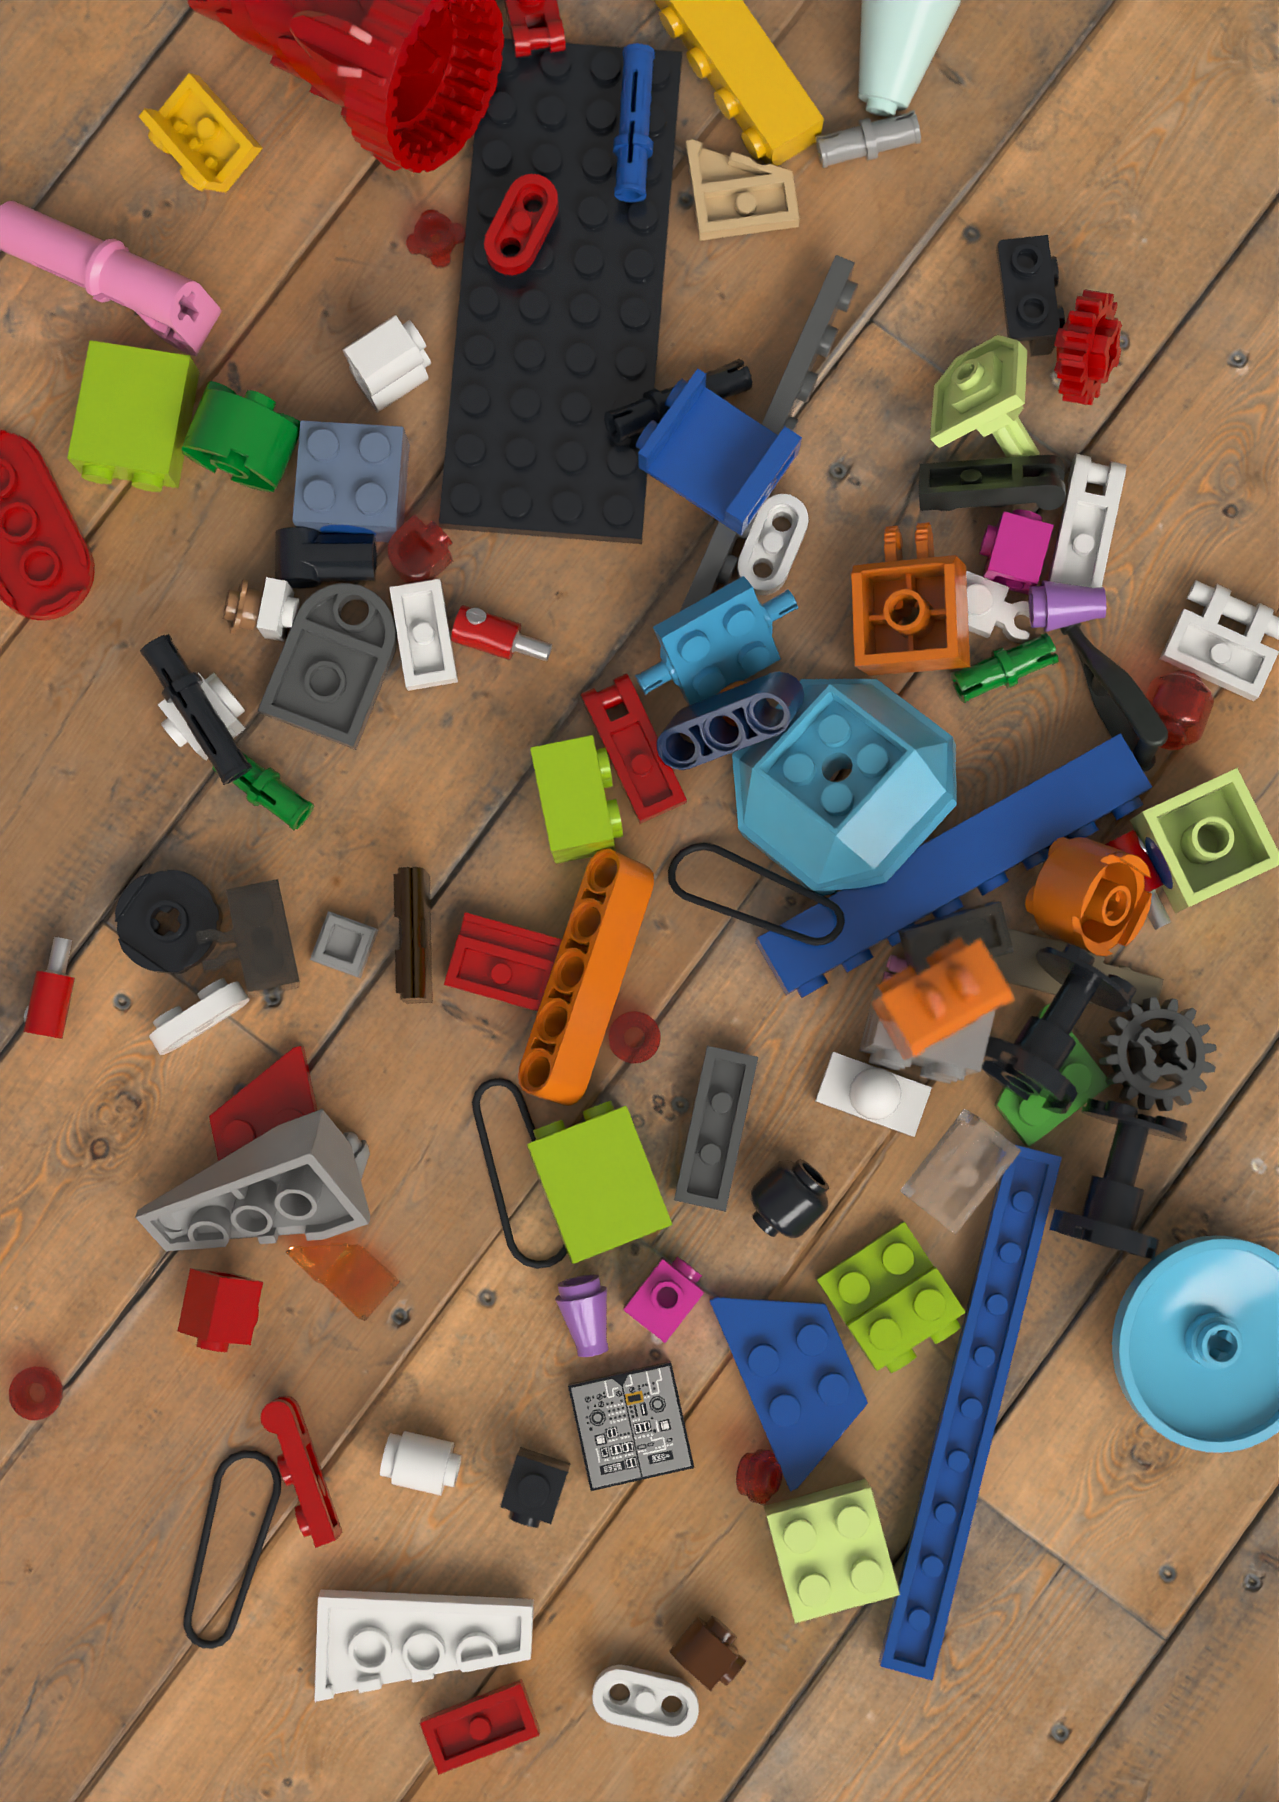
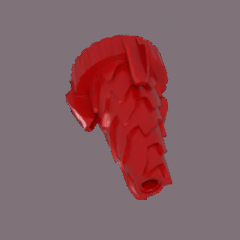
(402, 70)

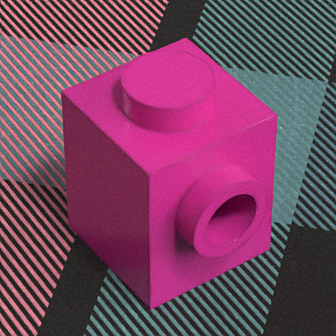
(1016, 549)
(665, 1297)

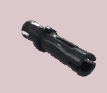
(635, 417)
(185, 692)

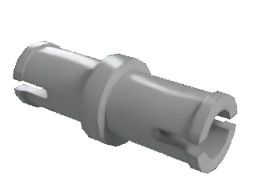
(868, 139)

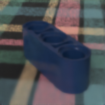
(745, 705)

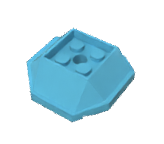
(853, 828)

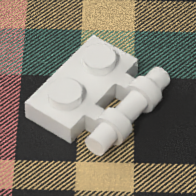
(1218, 652)

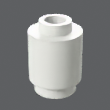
(420, 1462)

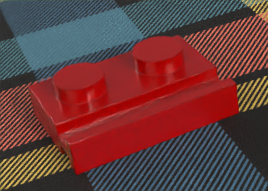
(502, 962)

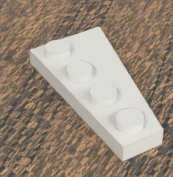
(407, 1636)

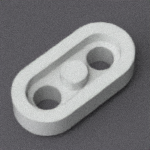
(773, 546)
(179, 1026)
(643, 1706)

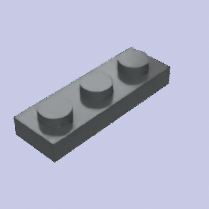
(716, 1128)

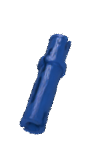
(633, 142)

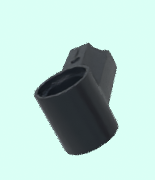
(308, 557)

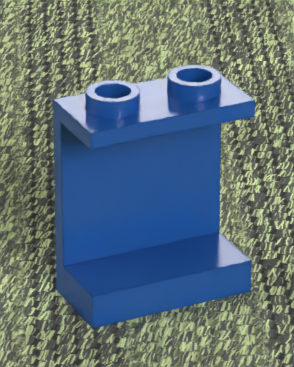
(715, 453)

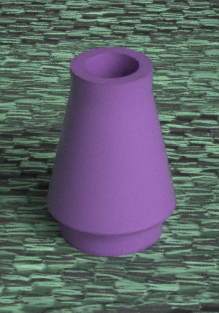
(1062, 605)
(585, 1313)

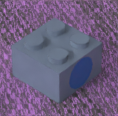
(351, 478)

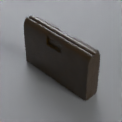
(414, 955)

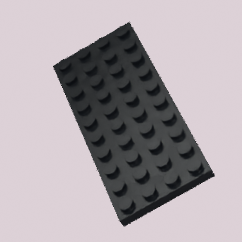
(577, 328)

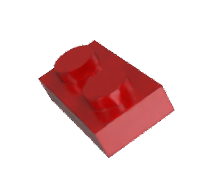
(480, 1727)

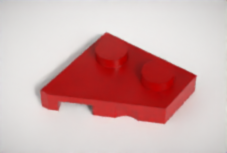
(269, 1100)

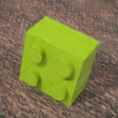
(573, 798)

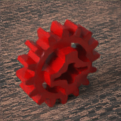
(1087, 347)

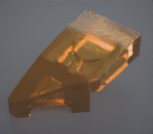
(348, 1274)

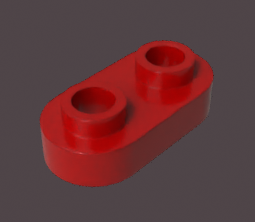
(520, 227)

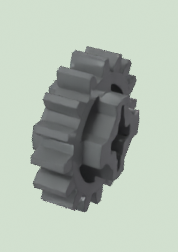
(1172, 1039)

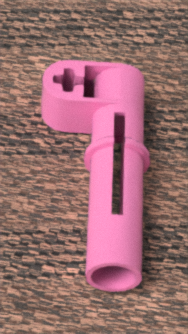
(163, 299)

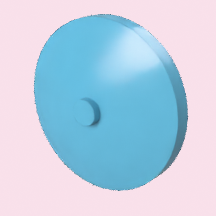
(1203, 1344)

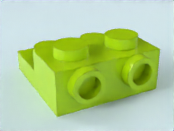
(892, 1298)

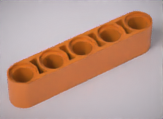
(586, 978)

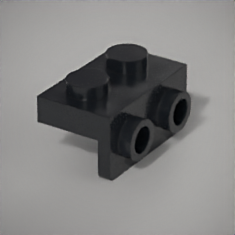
(1029, 292)

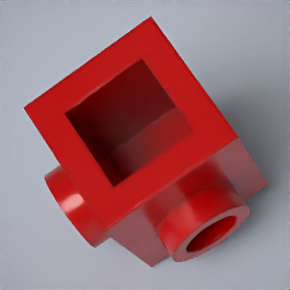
(219, 1309)

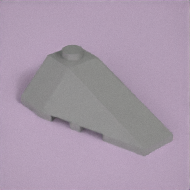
(279, 1184)

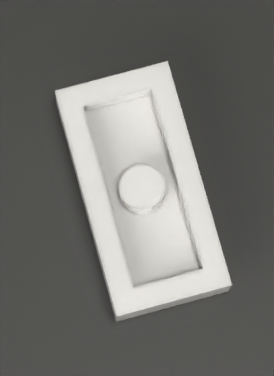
(423, 634)

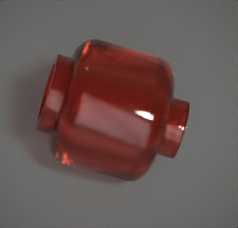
(1182, 705)

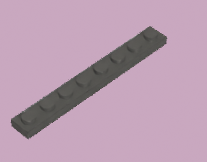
(795, 385)

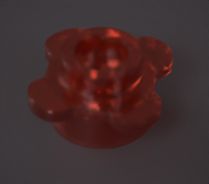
(432, 224)

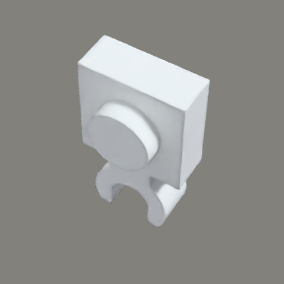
(989, 609)

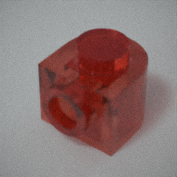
(419, 551)

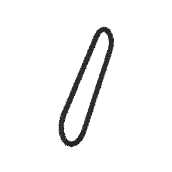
(748, 918)
(492, 1170)
(254, 1557)

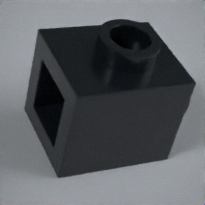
(534, 1488)

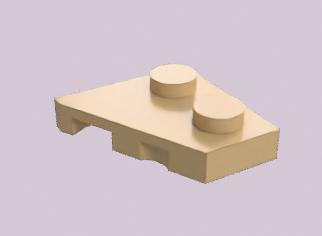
(739, 195)

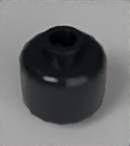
(789, 1198)

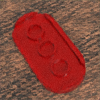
(42, 549)

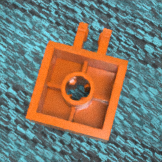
(888, 592)
(942, 999)

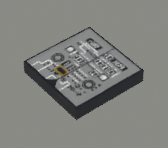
(631, 1426)

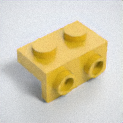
(201, 136)

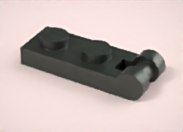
(992, 483)

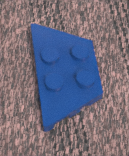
(793, 1375)

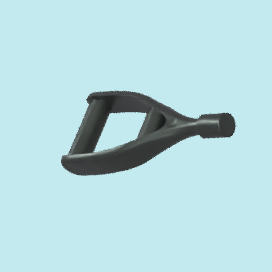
(1119, 701)

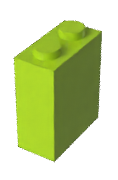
(133, 415)
(598, 1182)

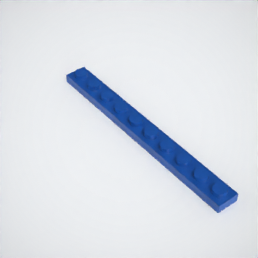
(969, 1414)

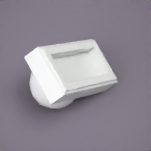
(873, 1094)

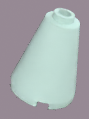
(897, 49)

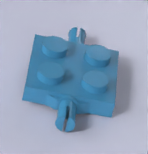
(717, 641)

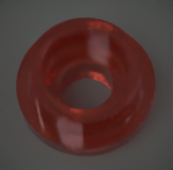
(634, 1020)
(20, 1397)
(758, 1476)

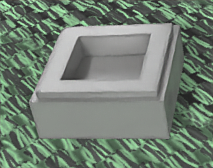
(344, 944)

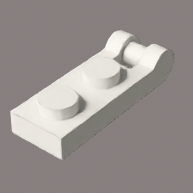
(1087, 523)

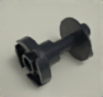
(1044, 1043)
(1113, 1200)

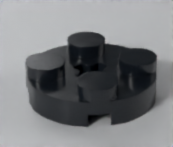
(139, 928)

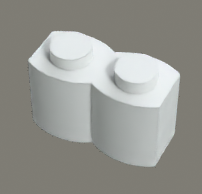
(388, 361)

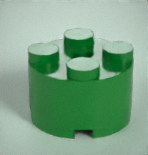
(241, 437)

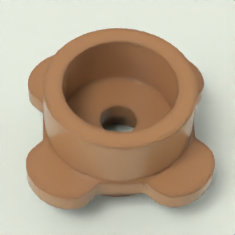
(242, 607)

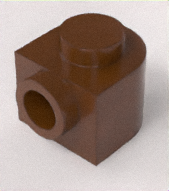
(708, 1652)

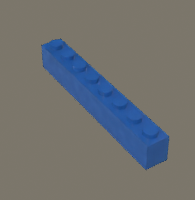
(958, 862)

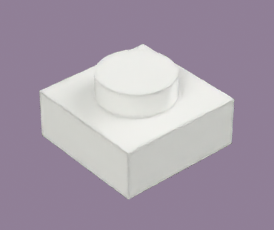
(277, 609)

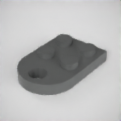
(332, 668)

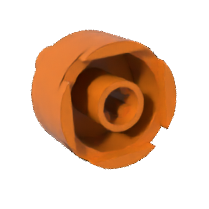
(1090, 895)

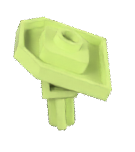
(984, 393)

